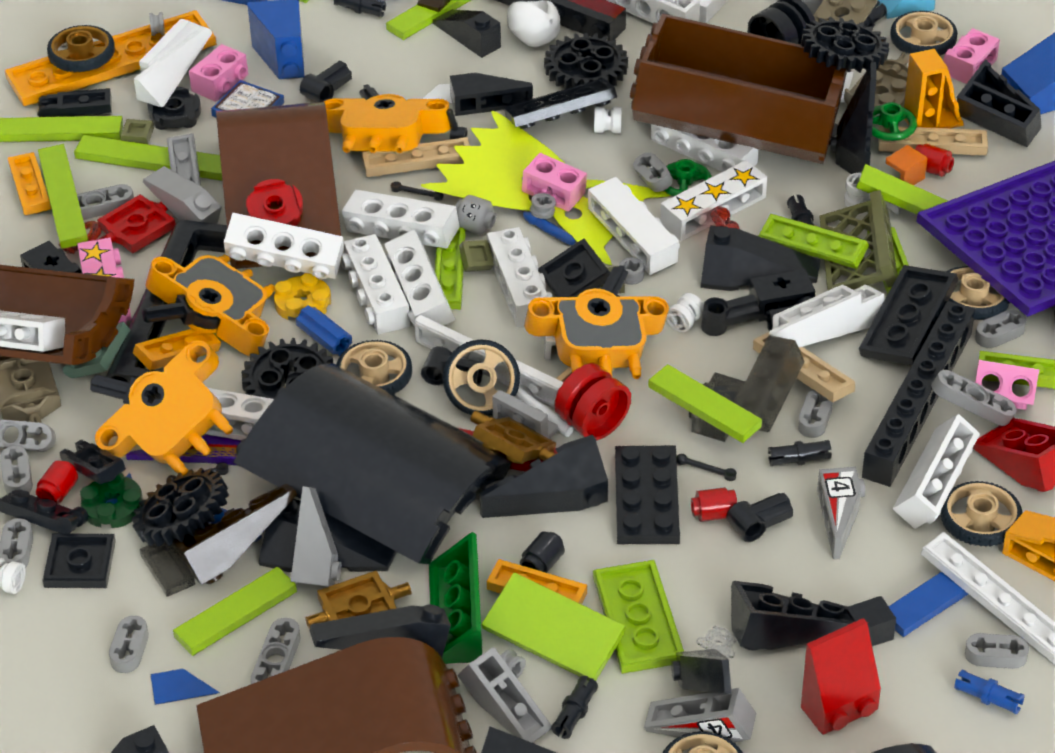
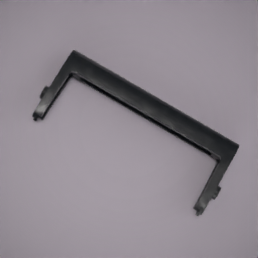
(181, 247)

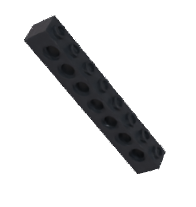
(915, 396)

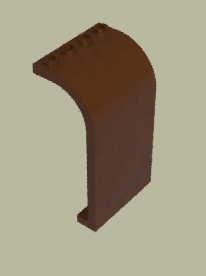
(282, 145)
(356, 700)

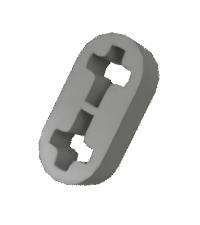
(655, 169)
(1000, 328)
(811, 412)
(11, 472)
(22, 545)
(122, 642)
(996, 650)

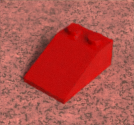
(1022, 451)
(840, 678)

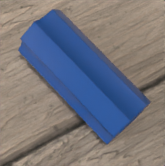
(323, 330)

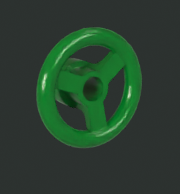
(889, 116)
(685, 173)

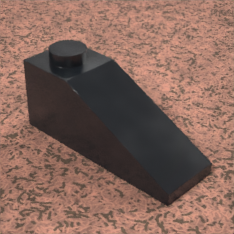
(472, 29)
(486, 93)
(702, 671)

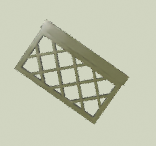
(879, 240)

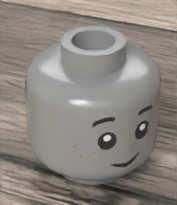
(475, 214)

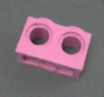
(970, 53)
(218, 72)
(556, 179)
(1007, 375)

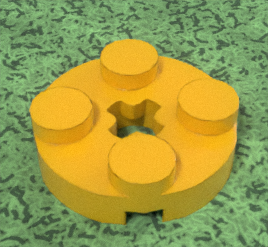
(289, 294)

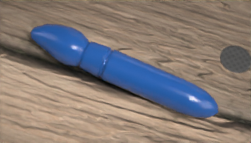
(549, 228)

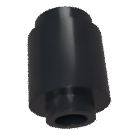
(543, 552)

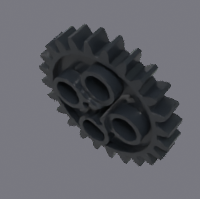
(844, 44)
(585, 60)
(274, 366)
(180, 507)

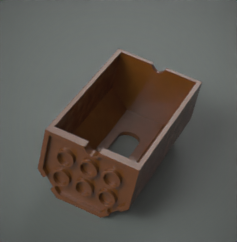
(736, 88)

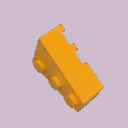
(931, 92)
(1032, 542)

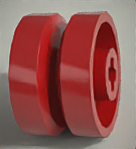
(592, 401)

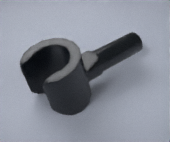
(455, 132)

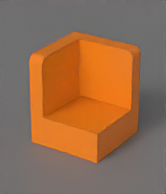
(909, 164)

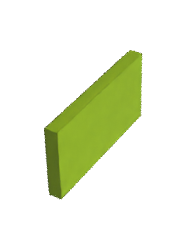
(638, 600)
(553, 627)

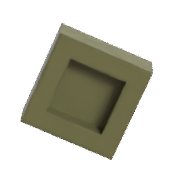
(137, 131)
(476, 255)

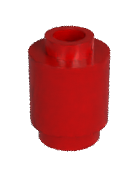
(938, 159)
(57, 481)
(712, 503)

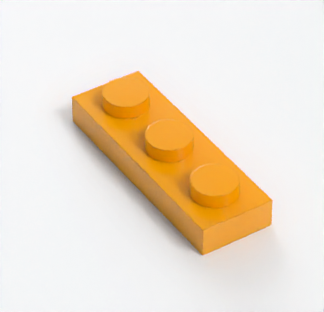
(29, 183)
(161, 350)
(503, 571)

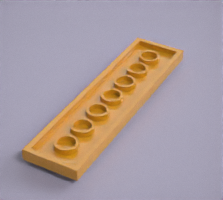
(43, 78)

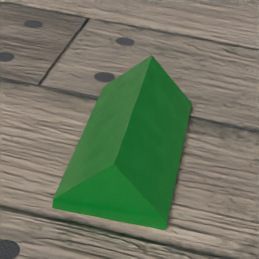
(456, 589)

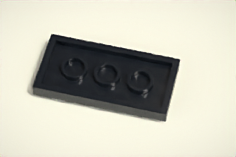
(553, 104)
(908, 314)
(647, 495)

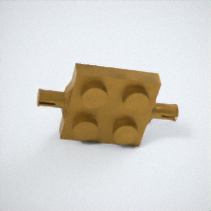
(512, 438)
(357, 597)

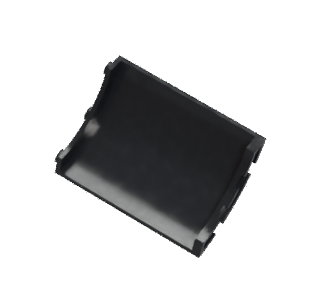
(370, 458)

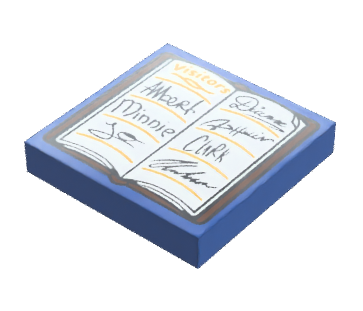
(245, 96)

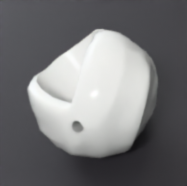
(534, 22)

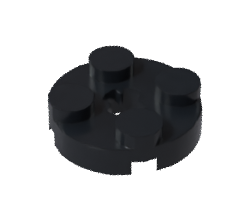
(184, 115)

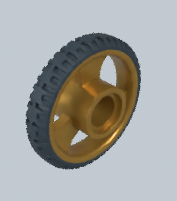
(81, 52)

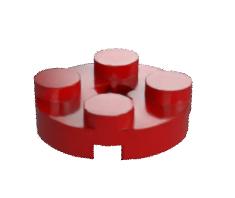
(275, 191)

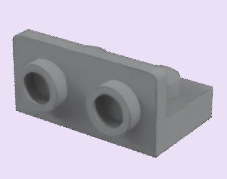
(533, 418)

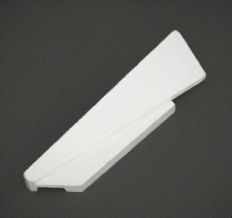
(169, 61)
(829, 315)

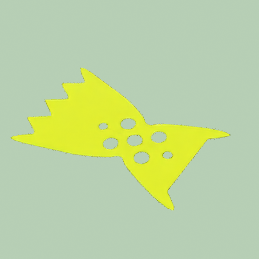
(496, 175)

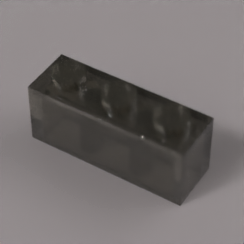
(771, 379)

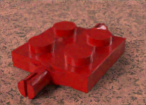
(136, 223)

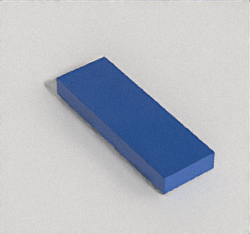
(925, 603)

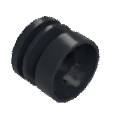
(782, 21)

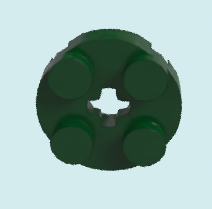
(119, 514)

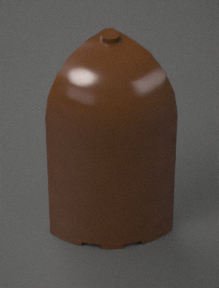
(86, 301)

